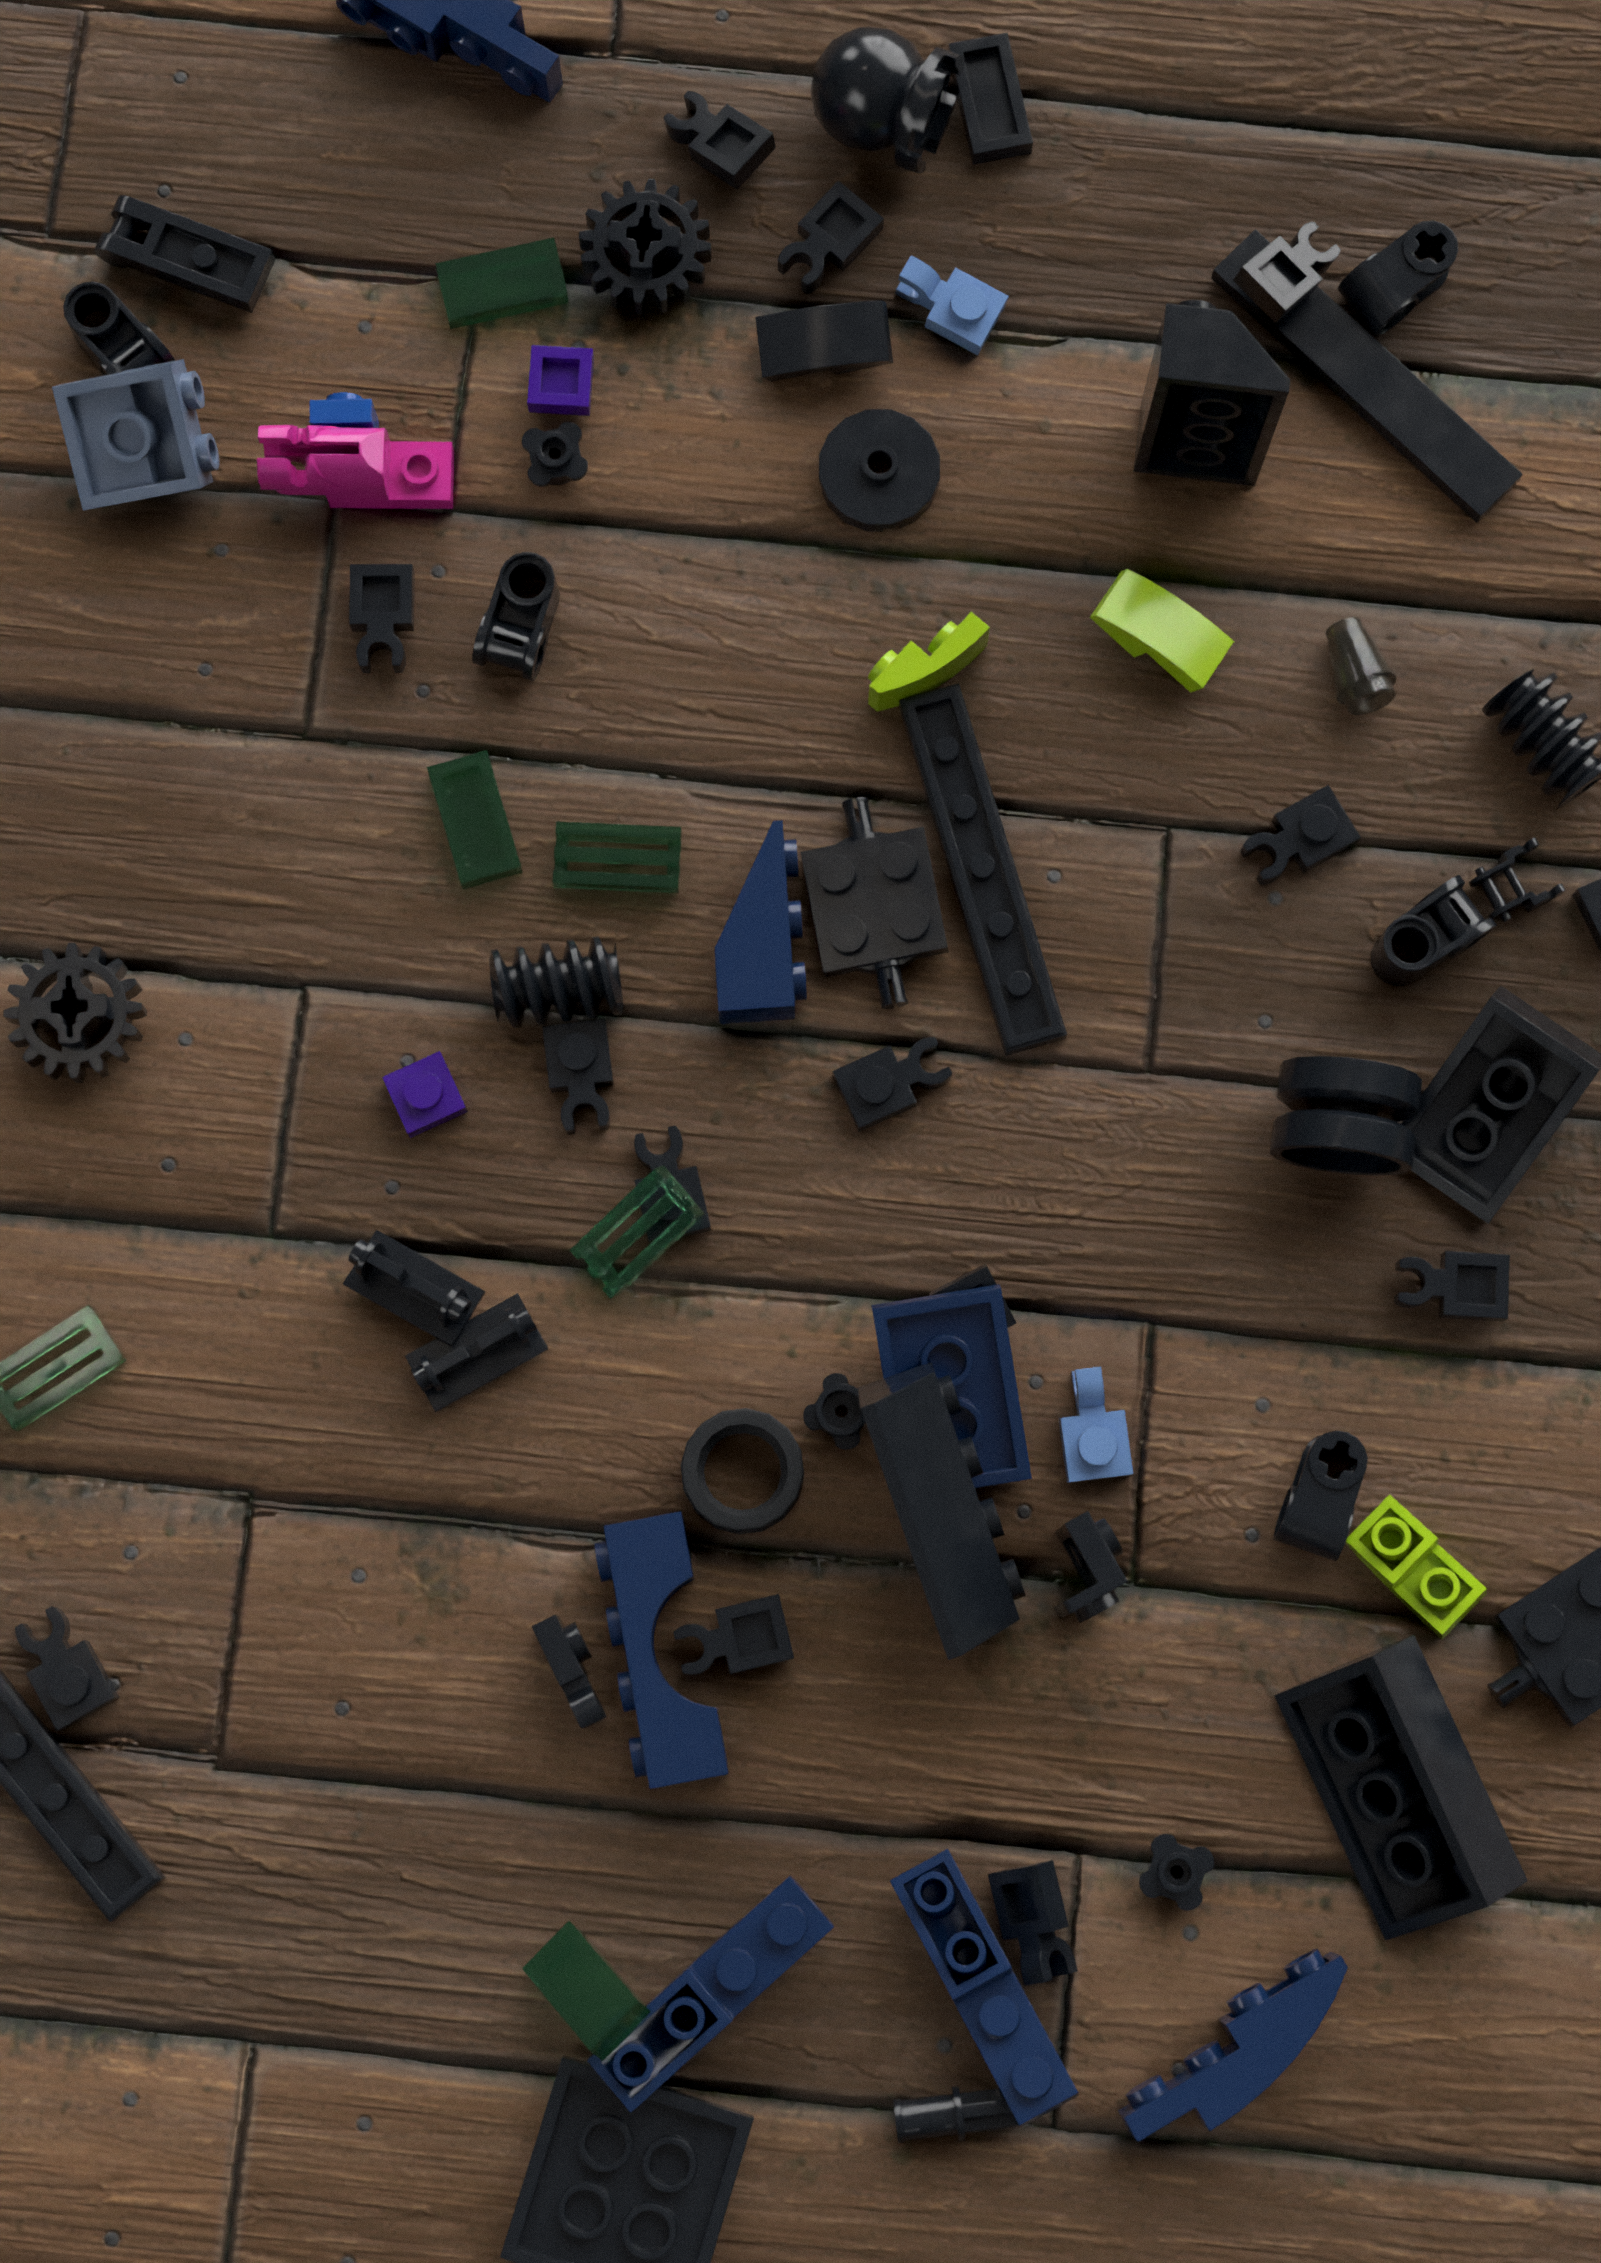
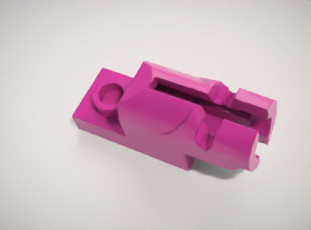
(356, 467)

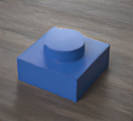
(344, 411)

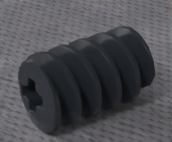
(1548, 734)
(556, 982)

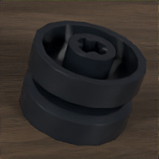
(1346, 1115)

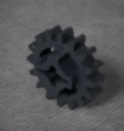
(619, 237)
(71, 987)

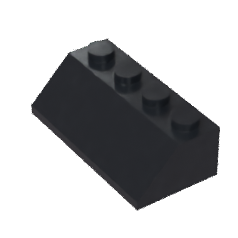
(1208, 398)
(939, 1506)
(1401, 1789)

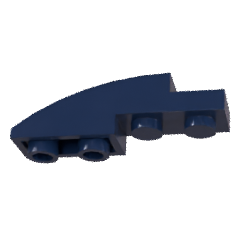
(475, 29)
(984, 1988)
(713, 1991)
(1265, 2038)

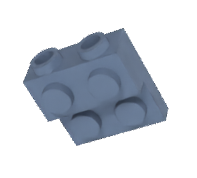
(136, 434)

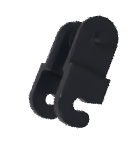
(1528, 900)

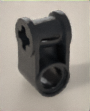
(1395, 281)
(119, 342)
(517, 628)
(1437, 927)
(1318, 1507)

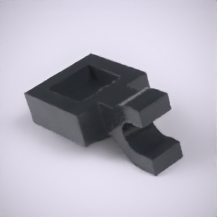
(1032, 1910)

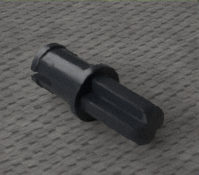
(952, 2115)

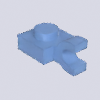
(959, 309)
(1094, 1440)

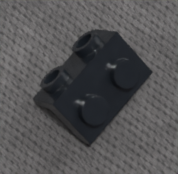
(1093, 1553)

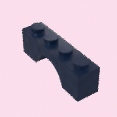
(648, 1566)

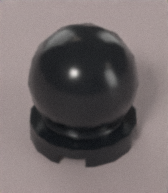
(881, 93)

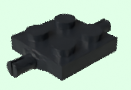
(874, 902)
(1558, 1642)

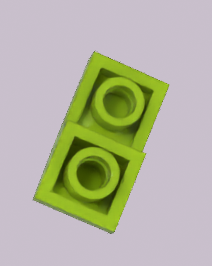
(1158, 623)
(917, 672)
(1415, 1567)

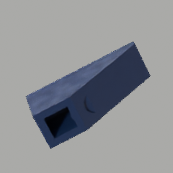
(755, 946)

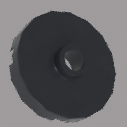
(875, 499)

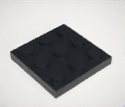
(623, 2180)

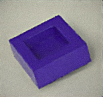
(560, 380)
(424, 1094)

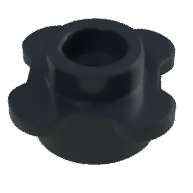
(558, 471)
(823, 1417)
(1159, 1881)

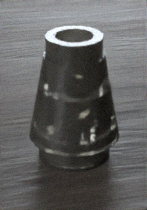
(1359, 669)

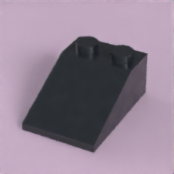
(1498, 1102)

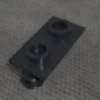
(412, 1287)
(483, 1352)

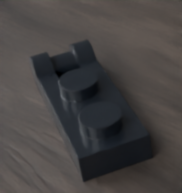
(186, 253)

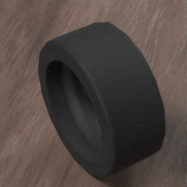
(738, 1422)

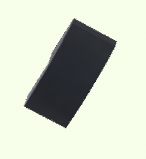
(824, 339)

